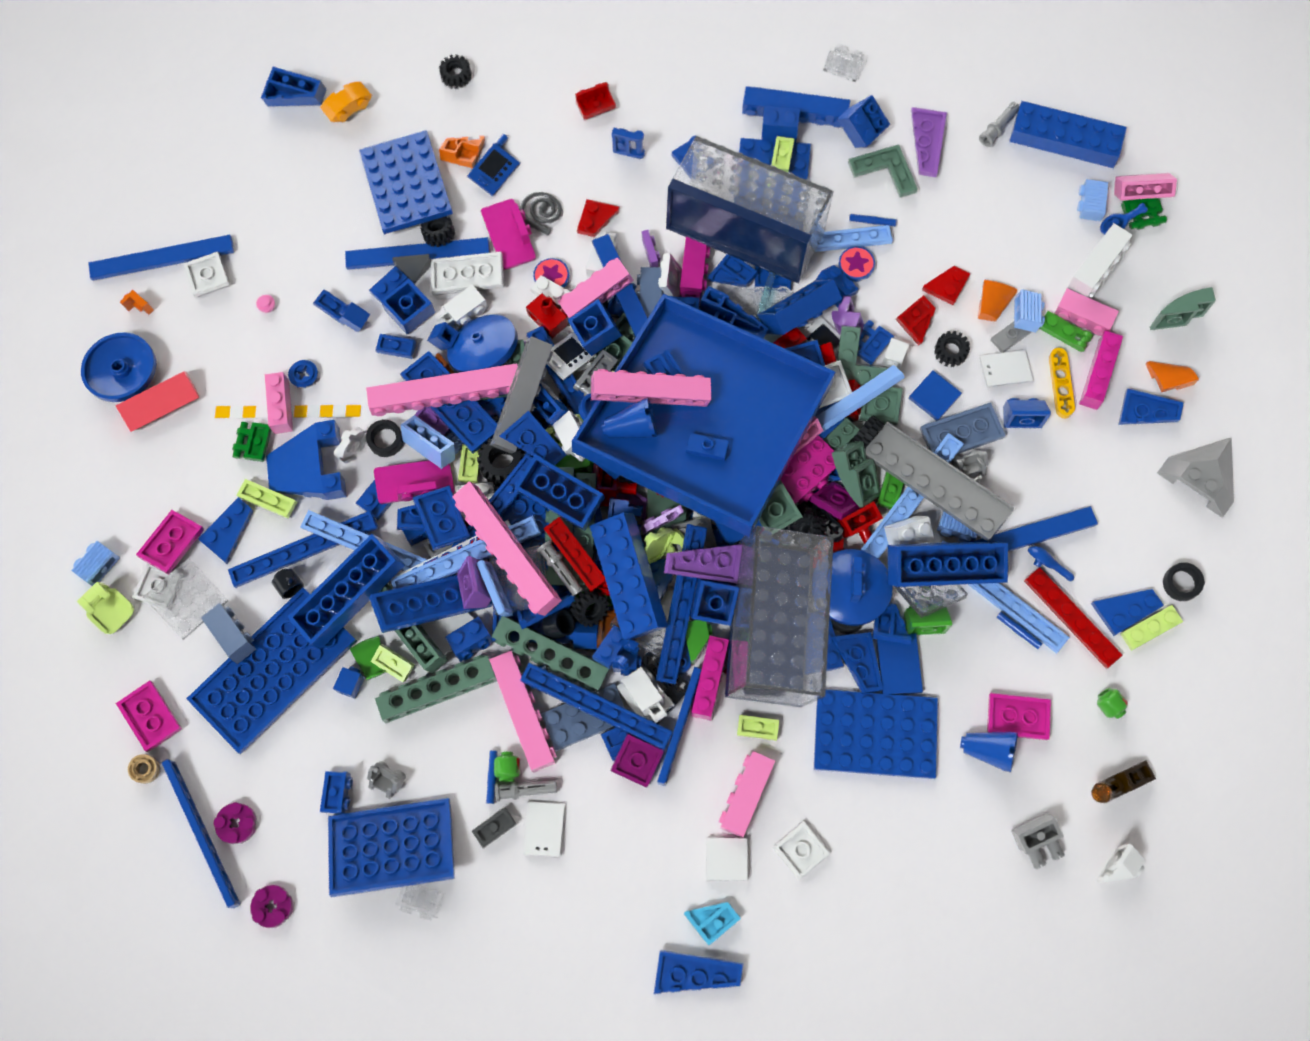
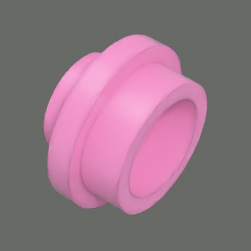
(265, 303)

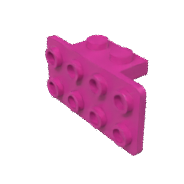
(509, 232)
(809, 470)
(409, 480)

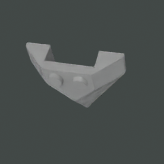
(1207, 472)

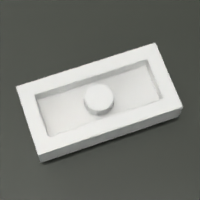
(549, 289)

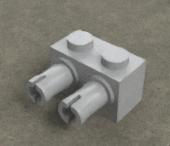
(1038, 834)

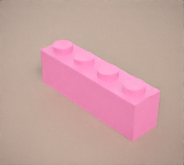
(600, 286)
(747, 794)

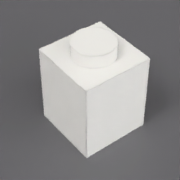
(895, 353)

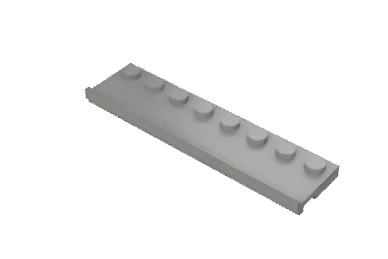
(938, 481)

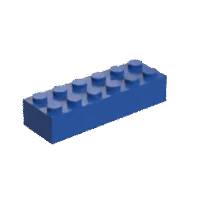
(1068, 134)
(947, 563)
(628, 576)
(346, 591)

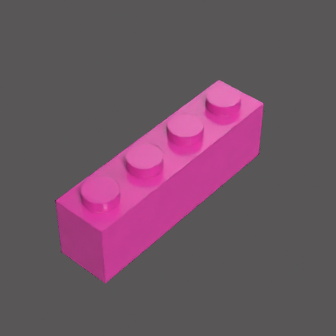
(694, 266)
(1101, 370)
(710, 678)

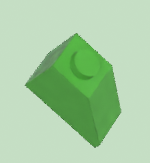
(697, 638)

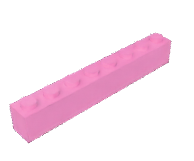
(440, 390)
(507, 549)

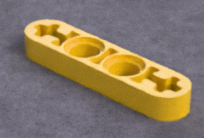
(1061, 382)

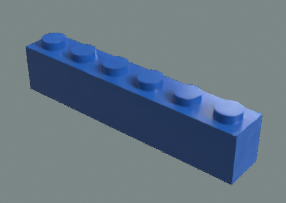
(813, 108)

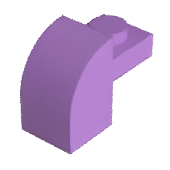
(846, 316)

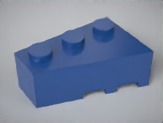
(292, 89)

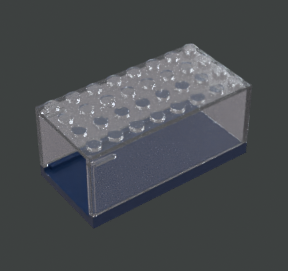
(747, 209)
(781, 618)

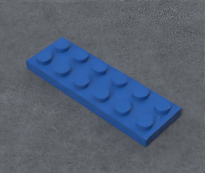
(467, 419)
(419, 604)

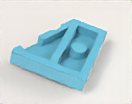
(712, 920)

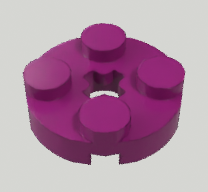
(246, 824)
(259, 910)

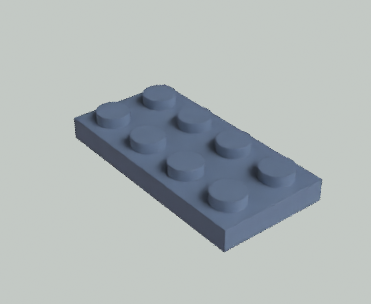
(972, 427)
(570, 725)

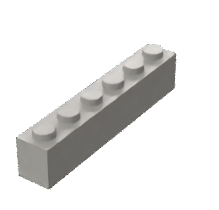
(523, 389)

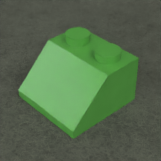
(935, 623)

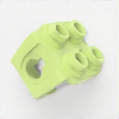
(662, 542)
(106, 607)

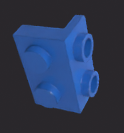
(844, 285)
(469, 639)
(335, 792)

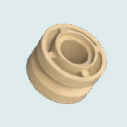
(134, 769)

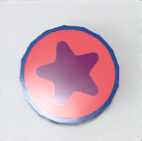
(856, 263)
(554, 270)

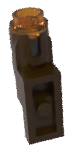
(1122, 783)

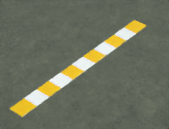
(297, 411)

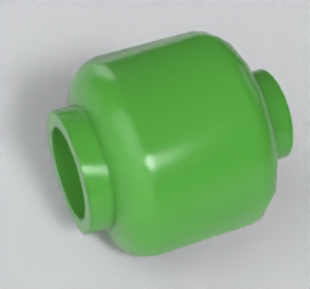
(1112, 703)
(506, 767)

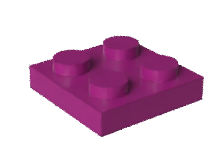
(834, 500)
(637, 760)

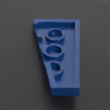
(690, 972)

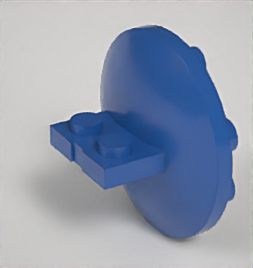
(858, 588)

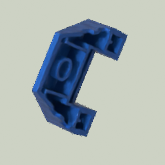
(720, 306)
(298, 464)

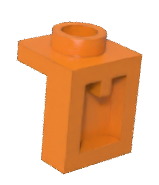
(132, 300)

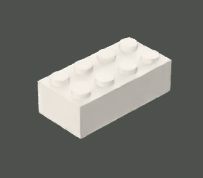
(1101, 262)

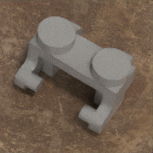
(972, 463)
(385, 779)

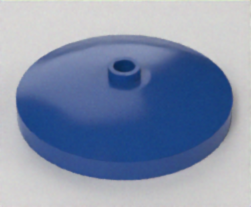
(483, 344)
(118, 367)

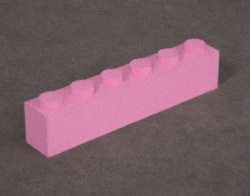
(657, 387)
(522, 712)

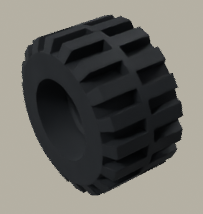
(485, 460)

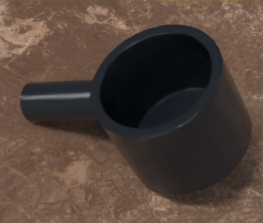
(287, 583)
(558, 624)

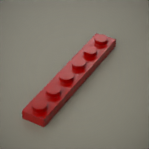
(1073, 618)

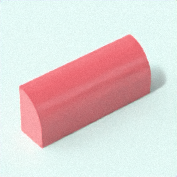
(157, 401)

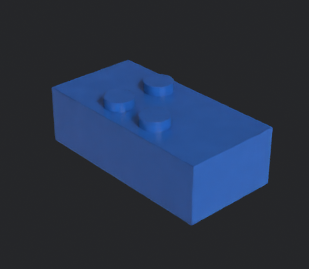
(800, 307)
(559, 492)

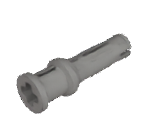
(995, 129)
(554, 559)
(515, 790)

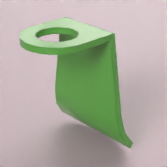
(363, 654)

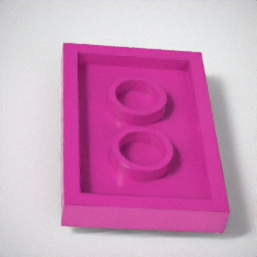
(170, 542)
(1020, 715)
(148, 716)

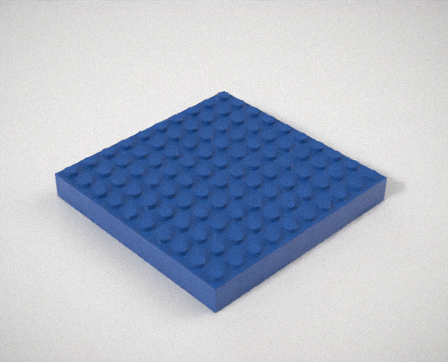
(757, 403)

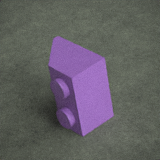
(472, 586)

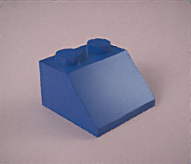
(780, 122)
(1025, 413)

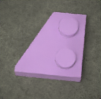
(666, 516)

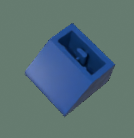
(863, 122)

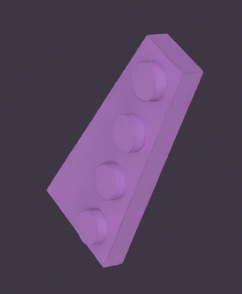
(928, 138)
(711, 563)

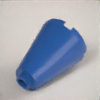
(631, 422)
(991, 748)

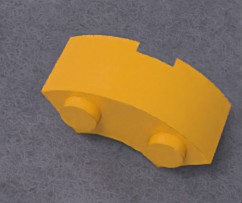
(346, 102)

